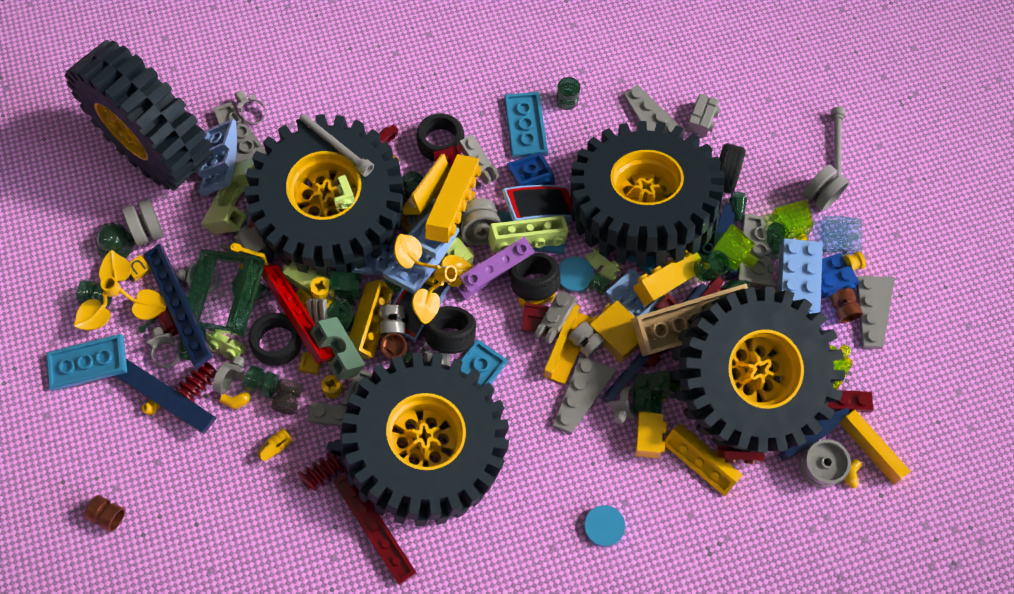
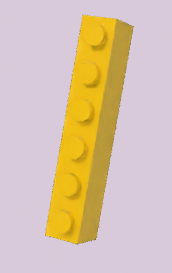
(452, 199)

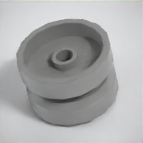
(826, 188)
(477, 220)
(143, 222)
(833, 455)

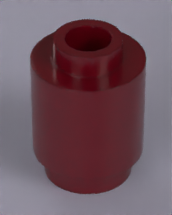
(167, 323)

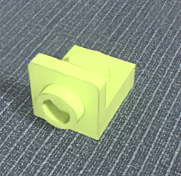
(346, 196)

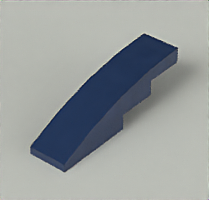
(827, 426)

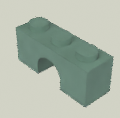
(332, 334)

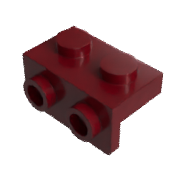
(732, 456)

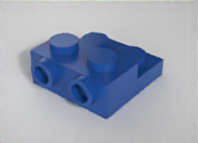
(531, 171)
(836, 275)

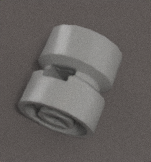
(392, 326)
(581, 334)

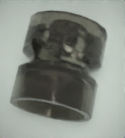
(287, 395)

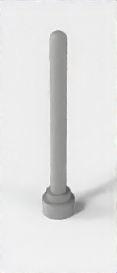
(837, 115)
(364, 166)

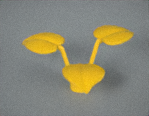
(116, 268)
(425, 303)

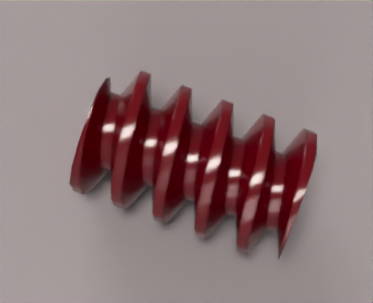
(197, 381)
(321, 471)

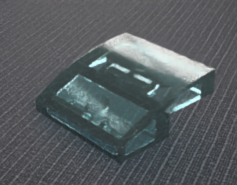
(841, 234)

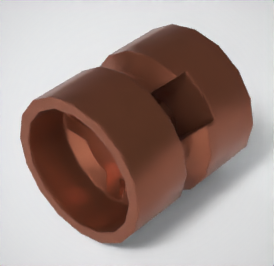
(845, 304)
(393, 346)
(105, 513)

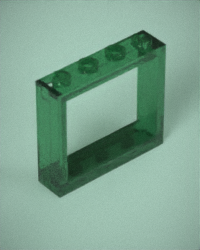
(244, 293)

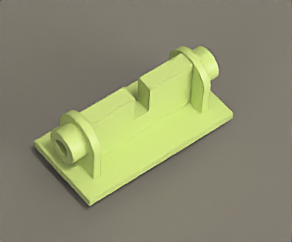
(610, 268)
(218, 343)

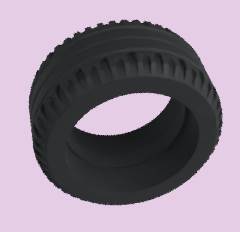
(437, 122)
(731, 163)
(538, 288)
(268, 322)
(446, 341)

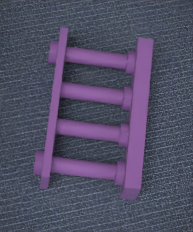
(494, 268)

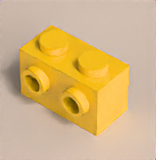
(649, 435)

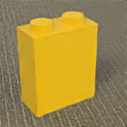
(617, 330)

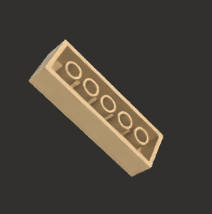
(661, 328)

